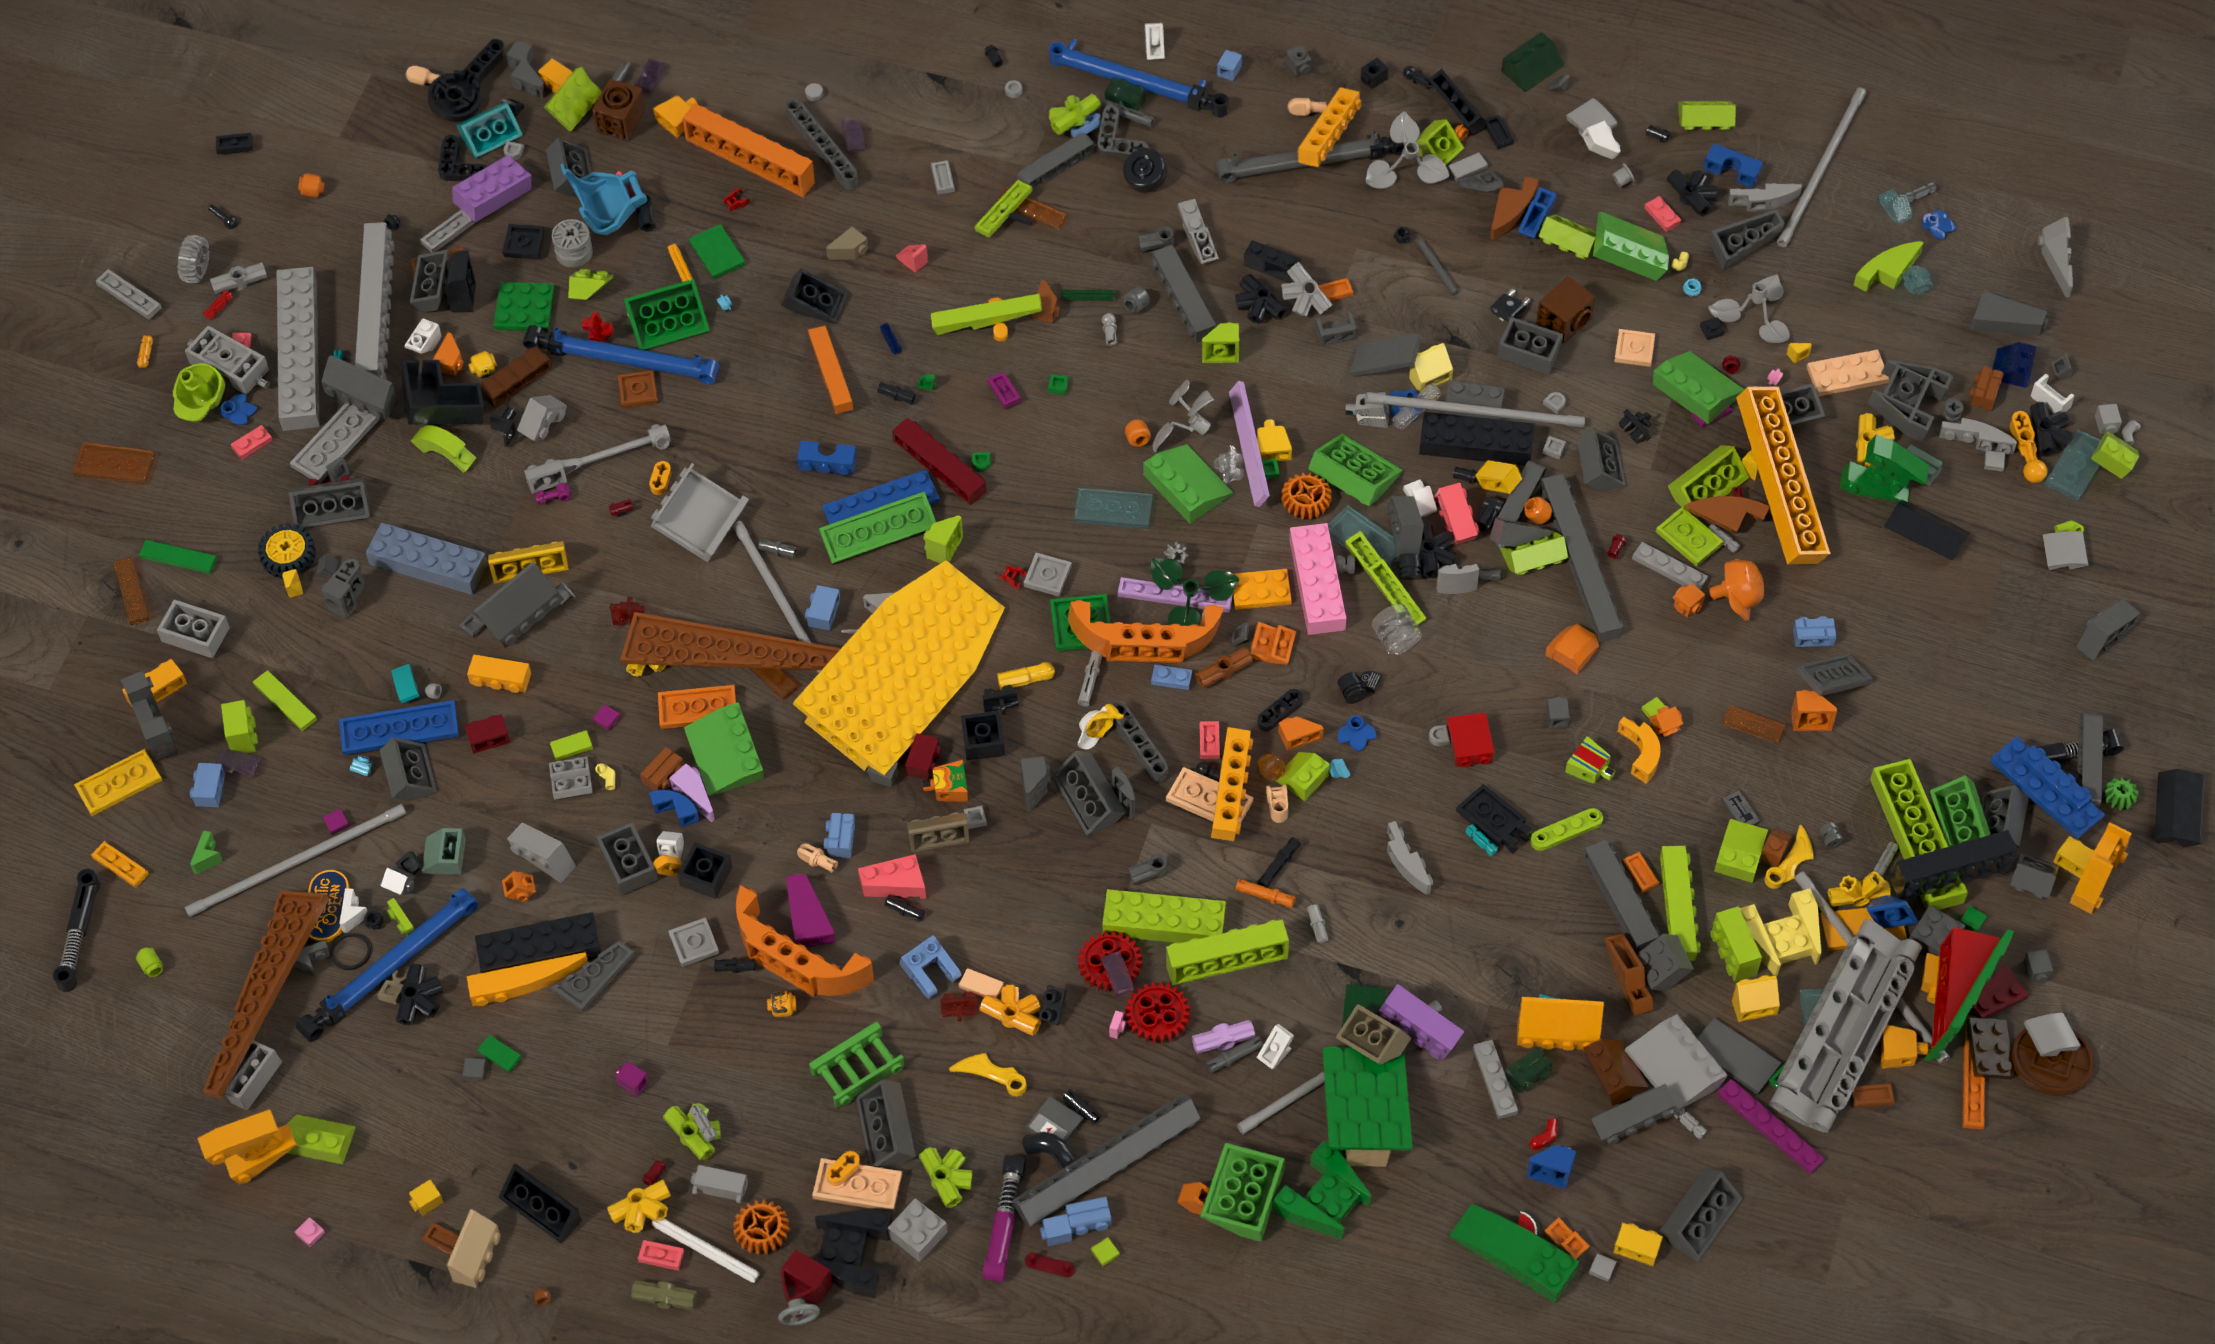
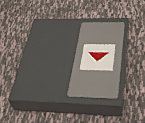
(1055, 1119)

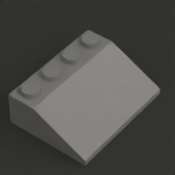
(1677, 1058)

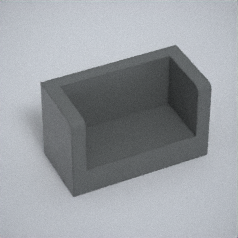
(1336, 332)

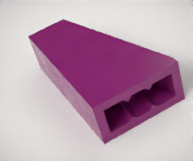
(808, 917)

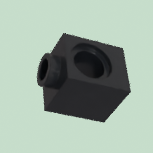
(1374, 73)

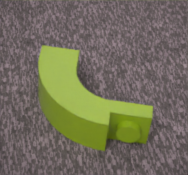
(443, 442)

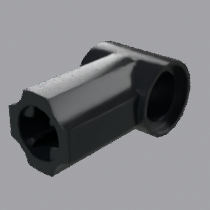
(646, 216)
(1490, 510)

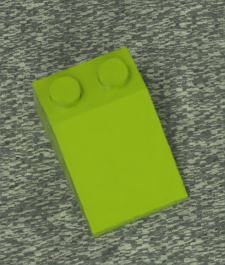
(1741, 850)

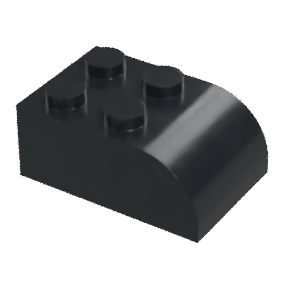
(460, 283)

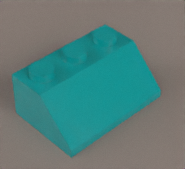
(489, 129)

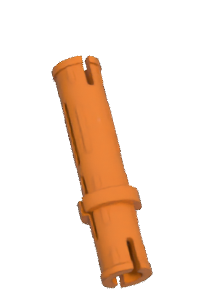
(1271, 895)

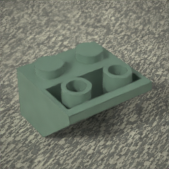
(444, 852)

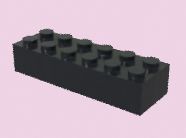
(1476, 438)
(1954, 865)
(538, 942)

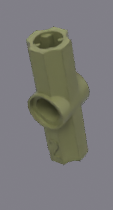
(663, 1295)

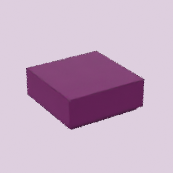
(606, 717)
(335, 821)

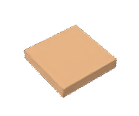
(1634, 347)

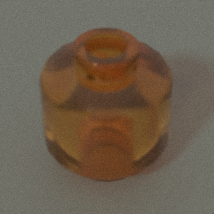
(1270, 766)

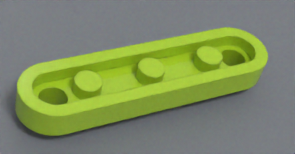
(1566, 829)

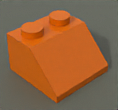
(1812, 712)

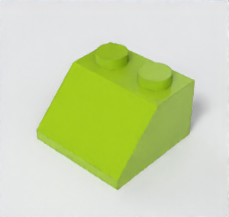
(1440, 141)
(1221, 344)
(2115, 455)
(943, 539)
(1304, 774)

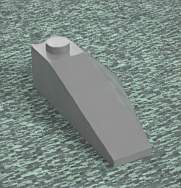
(2057, 254)

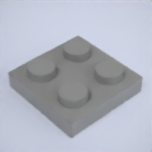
(1047, 574)
(693, 942)

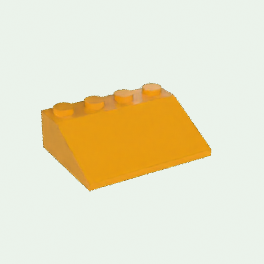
(1558, 1023)

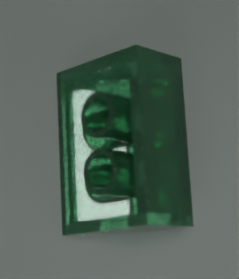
(1532, 62)

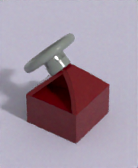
(804, 1288)

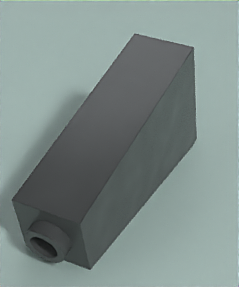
(2008, 316)

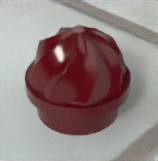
(1731, 364)

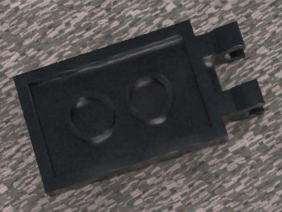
(1494, 818)

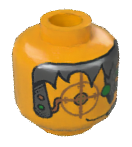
(782, 1003)

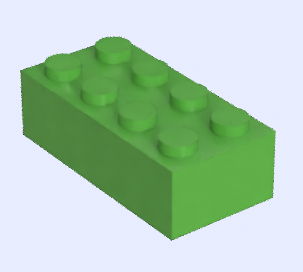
(1959, 811)

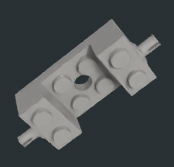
(243, 365)

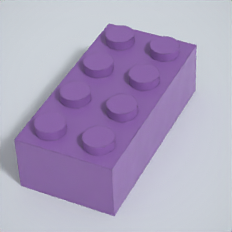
(491, 188)
(1420, 1022)

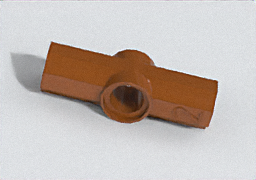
(1232, 663)

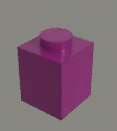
(631, 1078)

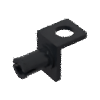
(504, 424)

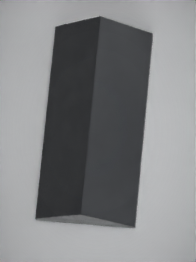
(539, 1204)

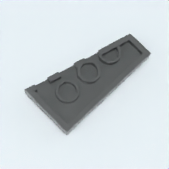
(587, 983)

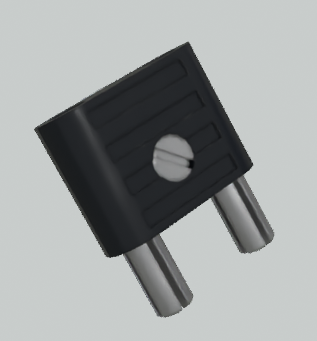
(1508, 307)

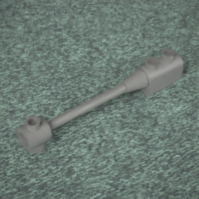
(555, 471)

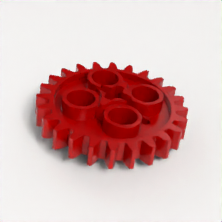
(1095, 950)
(1160, 1028)

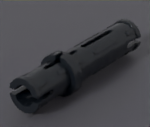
(1284, 856)

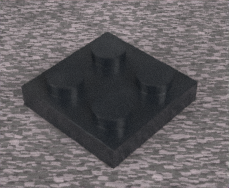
(523, 241)

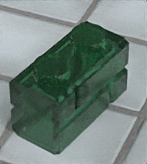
(1122, 92)
(1529, 1070)

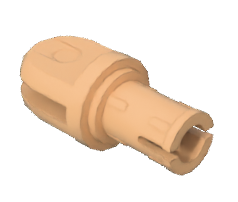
(420, 75)
(1304, 106)
(816, 857)

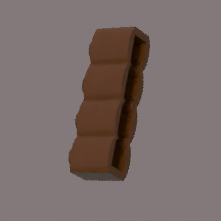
(514, 377)

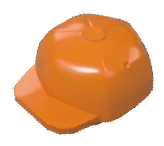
(1741, 585)

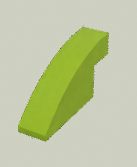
(1888, 266)

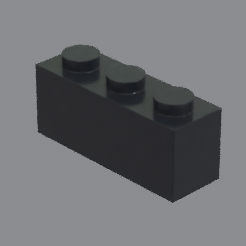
(1269, 261)

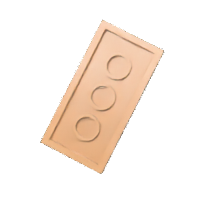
(1847, 372)
(1199, 795)
(865, 1188)

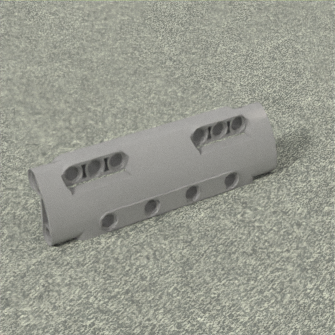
(1845, 1027)

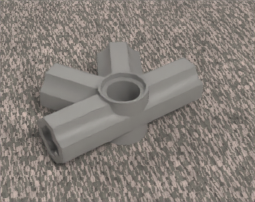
(1304, 299)

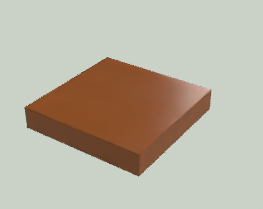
(637, 389)

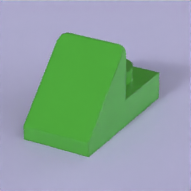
(204, 855)

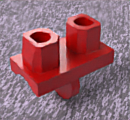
(598, 328)

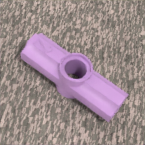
(1223, 1036)

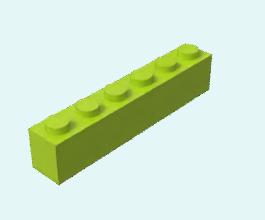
(1679, 898)

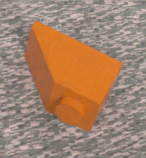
(449, 356)
(1299, 732)
(1193, 1197)

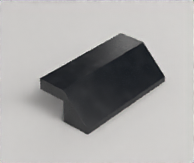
(1926, 529)
(2179, 807)

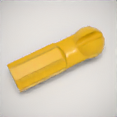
(1026, 675)

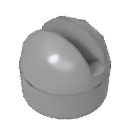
(433, 690)

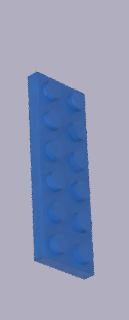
(881, 496)
(414, 724)

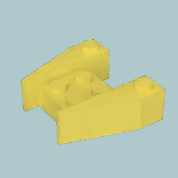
(1787, 937)

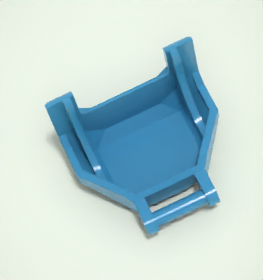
(606, 198)

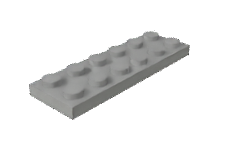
(333, 441)

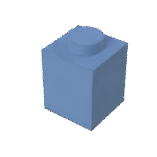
(1229, 65)
(1056, 1230)

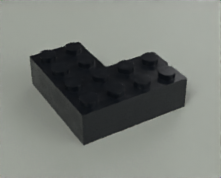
(437, 402)

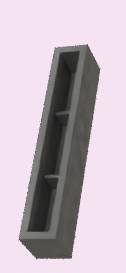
(1183, 292)
(1620, 895)

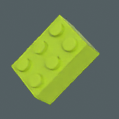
(1736, 944)

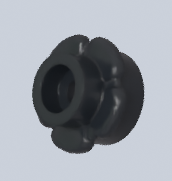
(392, 222)
(1402, 231)
(373, 915)

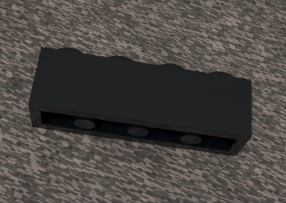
(1457, 101)

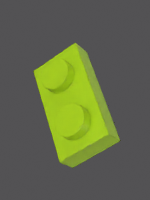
(396, 912)

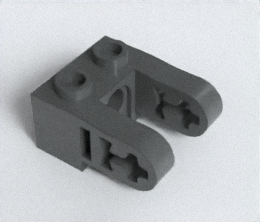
(338, 589)

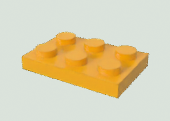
(1262, 589)

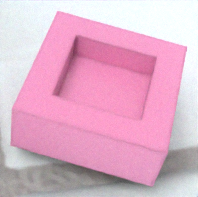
(1117, 1024)
(310, 1232)

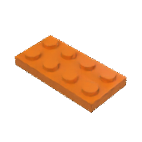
(686, 706)

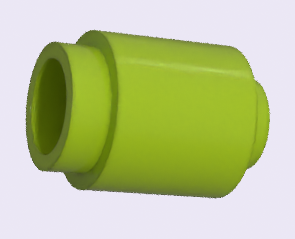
(149, 962)

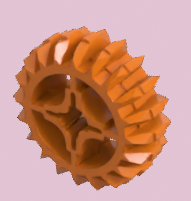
(1303, 502)
(774, 1217)

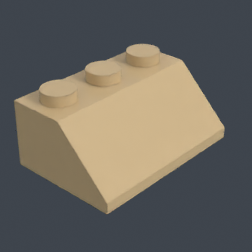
(473, 1249)

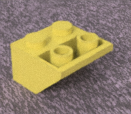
(1431, 367)

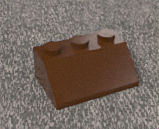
(1615, 1070)

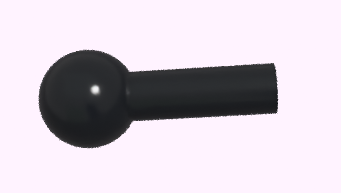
(1017, 217)
(229, 221)

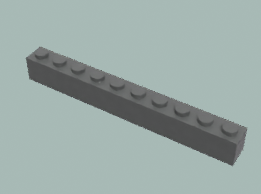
(1581, 558)
(1106, 1160)

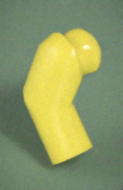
(1681, 263)
(608, 774)

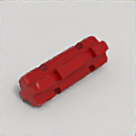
(217, 305)

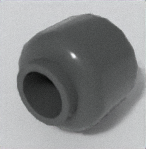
(1136, 299)

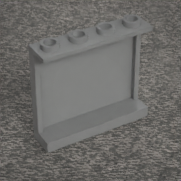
(697, 513)

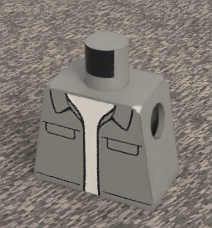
(1369, 414)

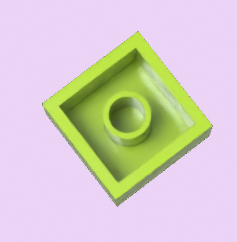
(239, 726)

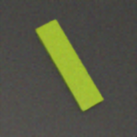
(1011, 199)
(284, 700)

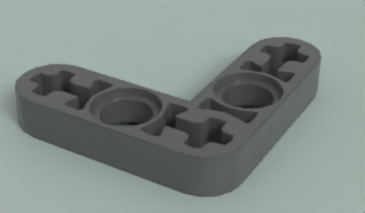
(1113, 142)

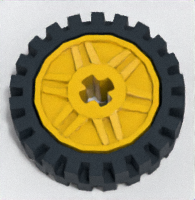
(286, 550)

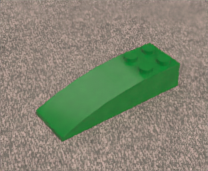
(1516, 1251)

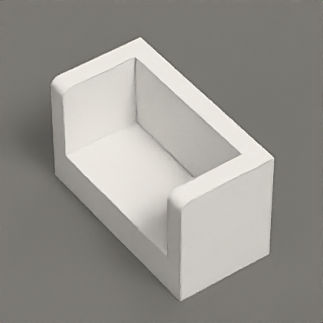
(2054, 401)

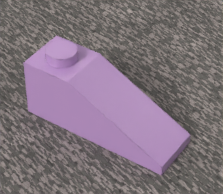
(689, 783)

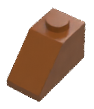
(1049, 304)
(1775, 847)

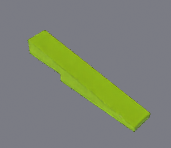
(985, 314)
(1382, 575)

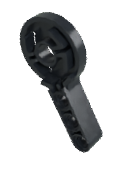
(465, 84)

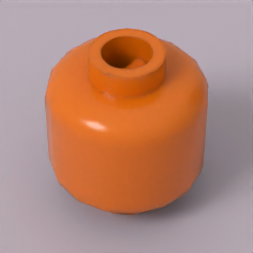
(310, 185)
(1137, 433)
(1538, 510)

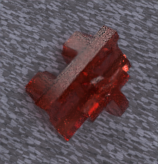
(625, 610)
(958, 1006)

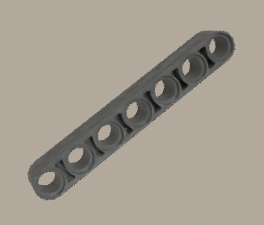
(822, 144)

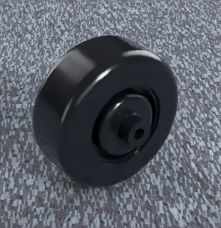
(1145, 170)

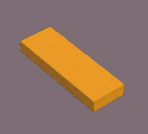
(120, 864)

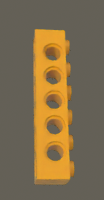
(1329, 127)
(1235, 740)

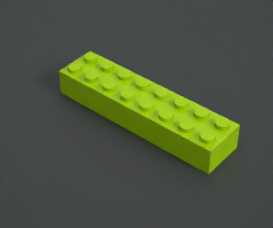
(1913, 822)

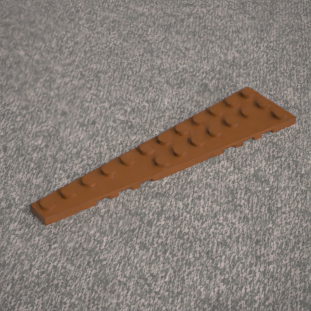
(686, 643)
(286, 936)

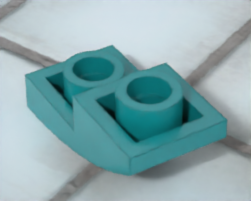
(405, 683)

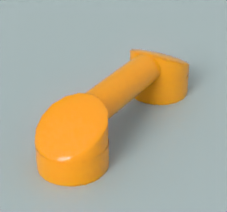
(1000, 329)

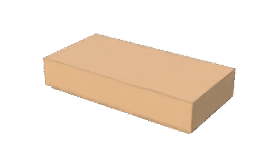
(980, 984)

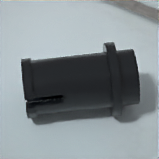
(992, 53)
(1661, 135)
(1464, 474)

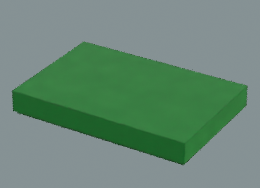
(717, 251)

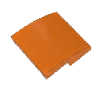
(1272, 643)

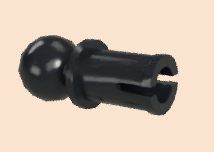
(1417, 77)
(1205, 769)

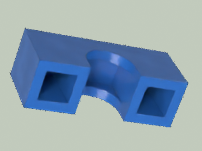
(1722, 158)
(840, 462)

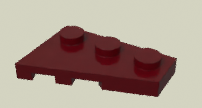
(1999, 994)

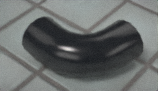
(1050, 1144)

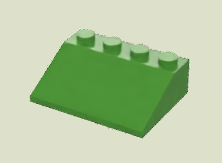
(1630, 247)
(1696, 385)
(1354, 469)
(1186, 481)
(724, 750)
(1243, 1191)

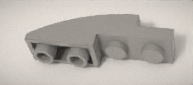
(1765, 199)
(1197, 232)
(1982, 434)
(1407, 863)

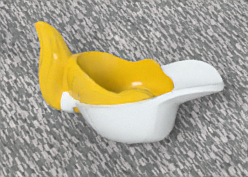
(1095, 725)

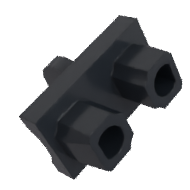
(1640, 431)
(1000, 700)
(1053, 1005)

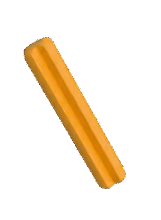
(679, 262)

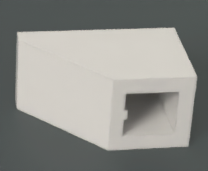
(1601, 141)
(424, 337)
(670, 844)

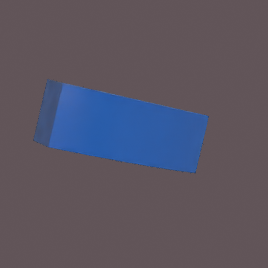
(1537, 213)

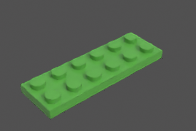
(877, 527)

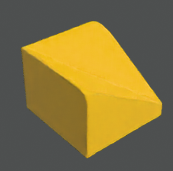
(1798, 351)
(292, 583)

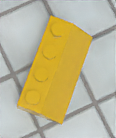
(547, 557)

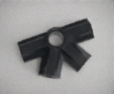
(1692, 190)
(1258, 306)
(2049, 429)
(1437, 551)
(422, 999)

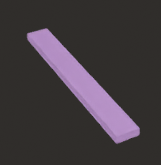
(1249, 444)

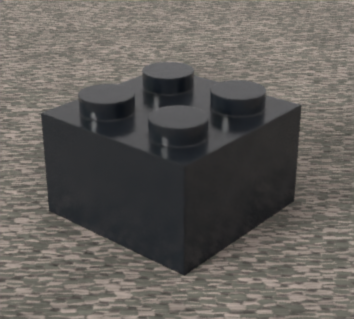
(982, 735)
(705, 870)

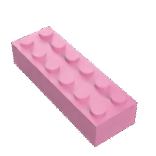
(1317, 579)

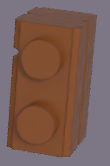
(1986, 388)
(661, 768)

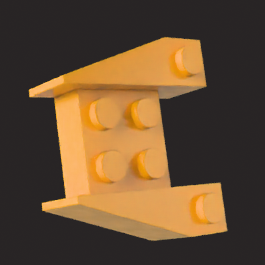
(2106, 856)
(247, 1145)

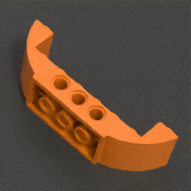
(1143, 642)
(794, 961)

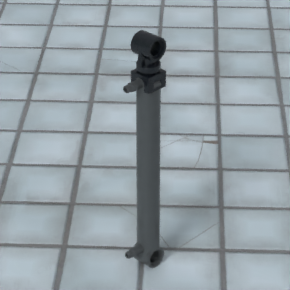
(1371, 147)

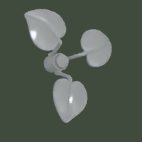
(1406, 131)
(1766, 289)
(1196, 421)

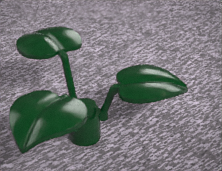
(1218, 582)

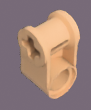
(1278, 799)

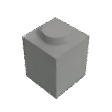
(2108, 418)

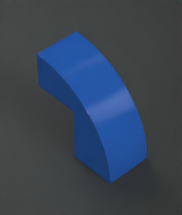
(666, 800)

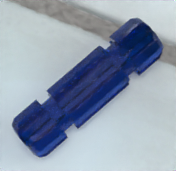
(890, 338)

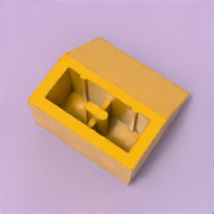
(1756, 998)

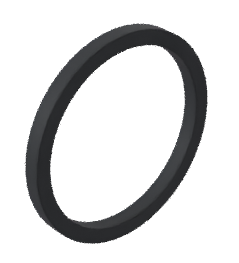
(354, 966)

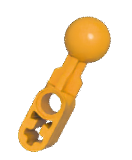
(2034, 470)

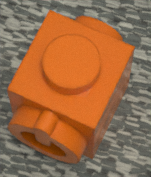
(1688, 600)
(1666, 721)

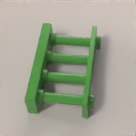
(855, 1046)

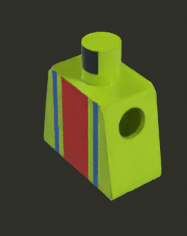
(1590, 762)

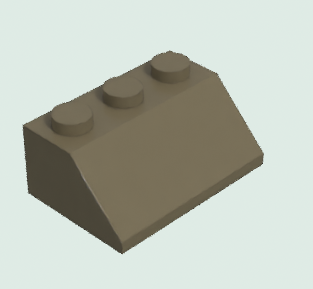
(938, 832)
(1373, 1036)

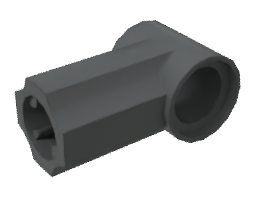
(1159, 239)
(1146, 870)

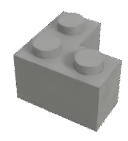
(539, 415)

